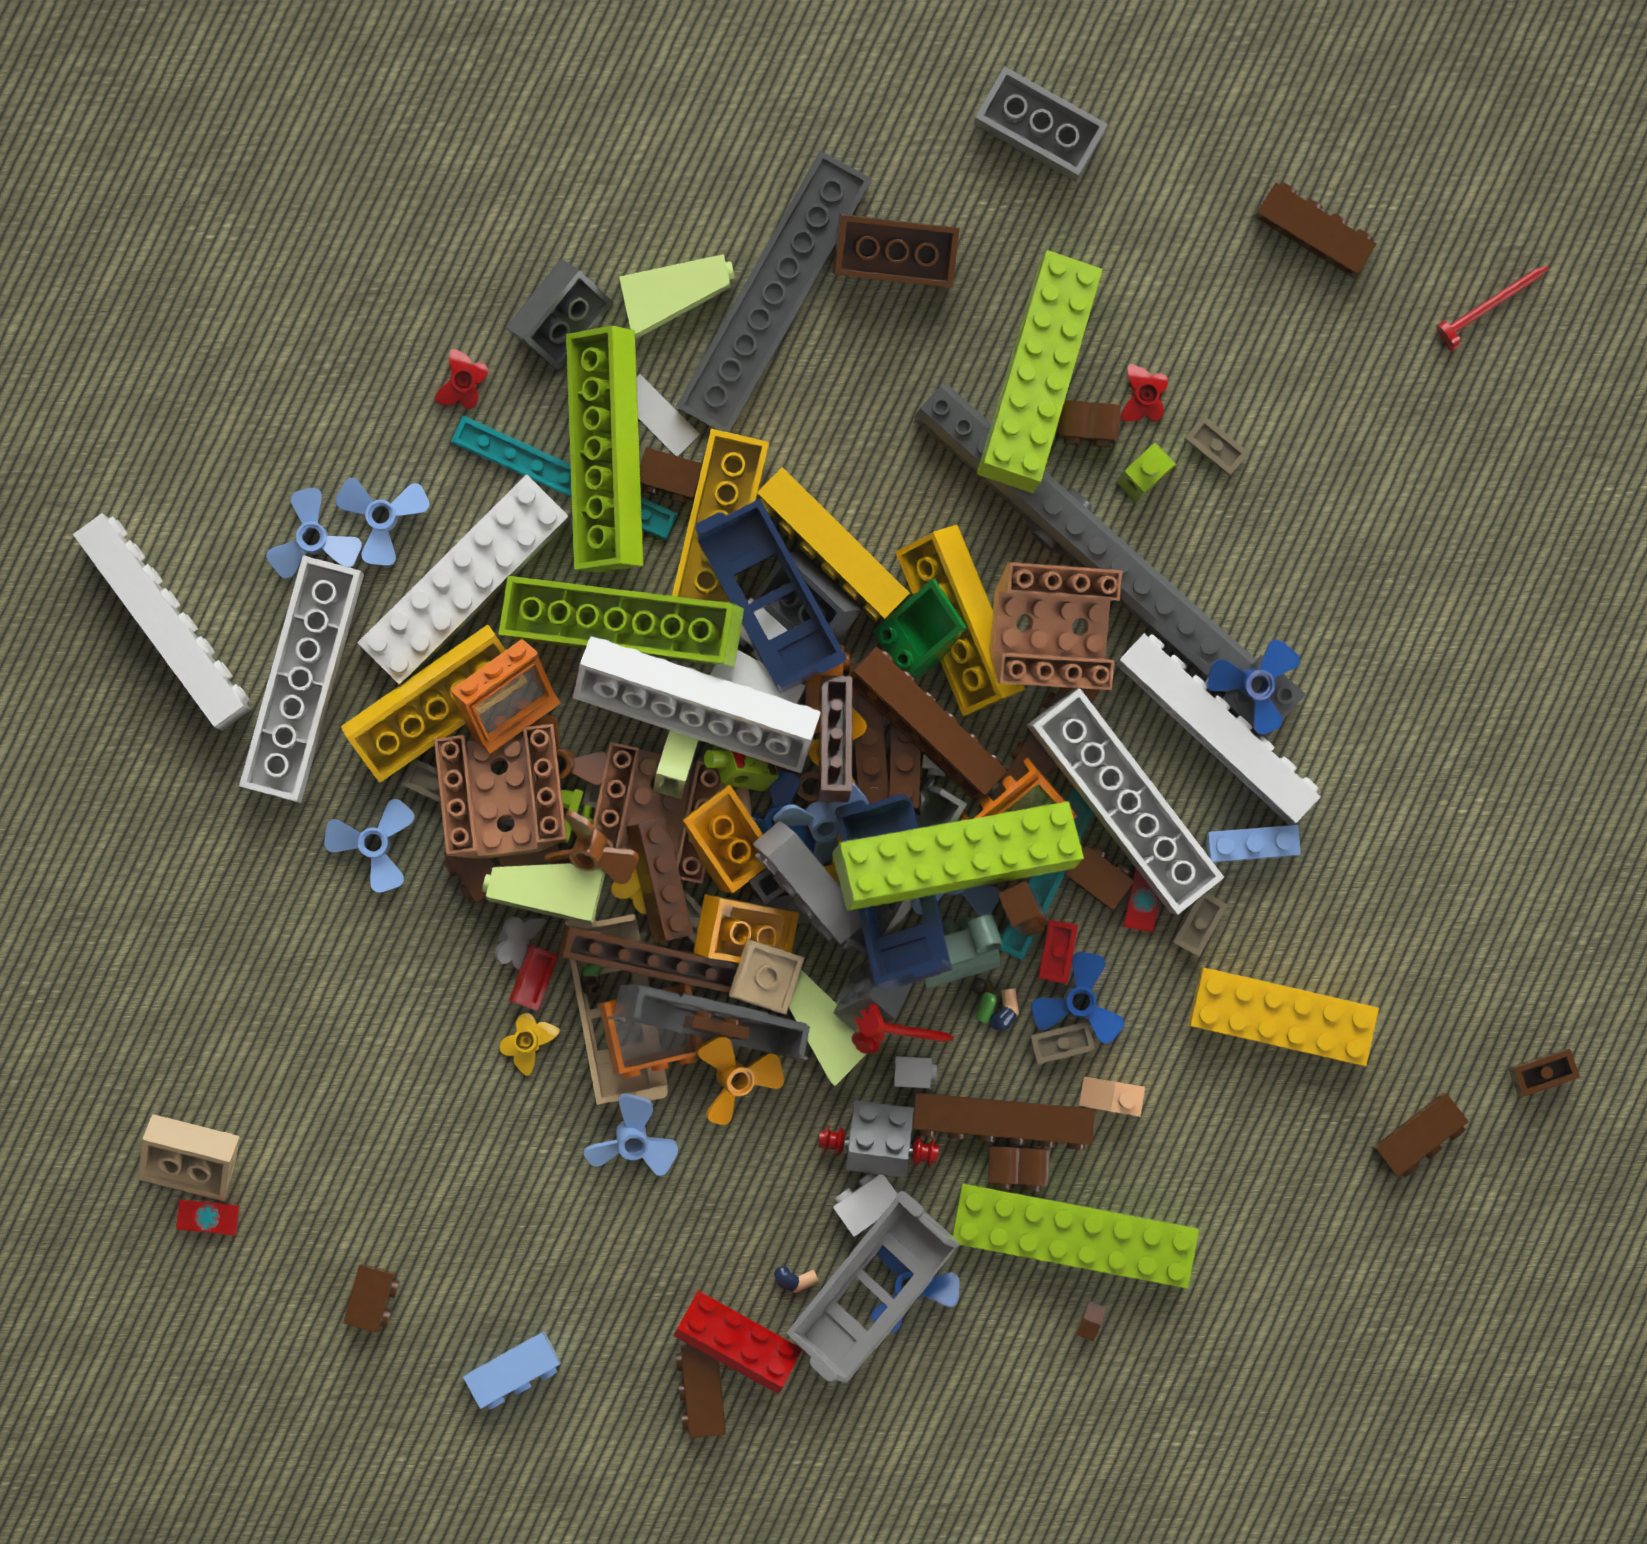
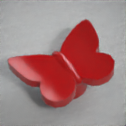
(462, 381)
(1145, 395)

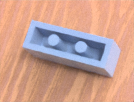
(1253, 843)
(512, 1371)

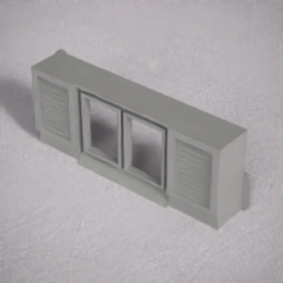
(829, 1332)

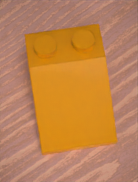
(725, 839)
(729, 923)

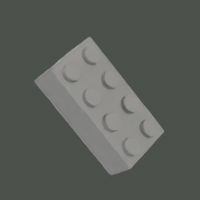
(1040, 124)
(807, 882)

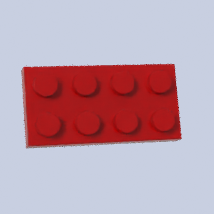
(738, 1342)

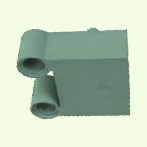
(970, 950)

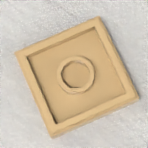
(766, 976)

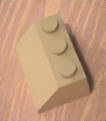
(188, 1157)

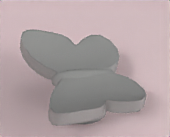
(515, 939)

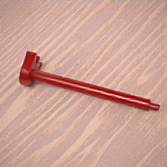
(1448, 331)
(873, 1025)

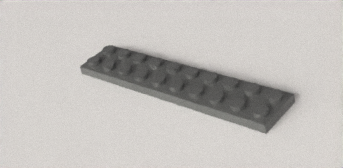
(773, 294)

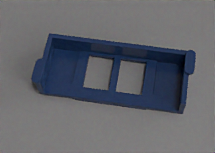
(742, 541)
(908, 953)

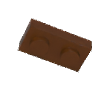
(729, 1027)

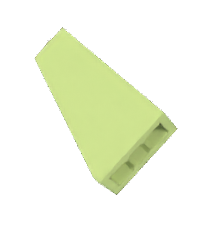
(670, 291)
(675, 765)
(547, 889)
(827, 1033)

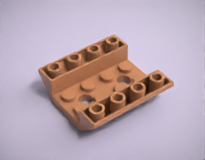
(1048, 648)
(478, 799)
(628, 800)

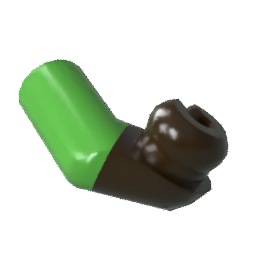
(591, 979)
(988, 999)

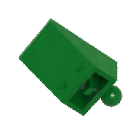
(921, 630)

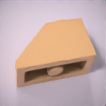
(1111, 1096)

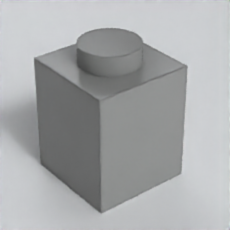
(914, 1072)

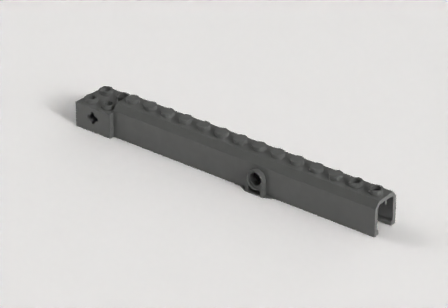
(1068, 527)

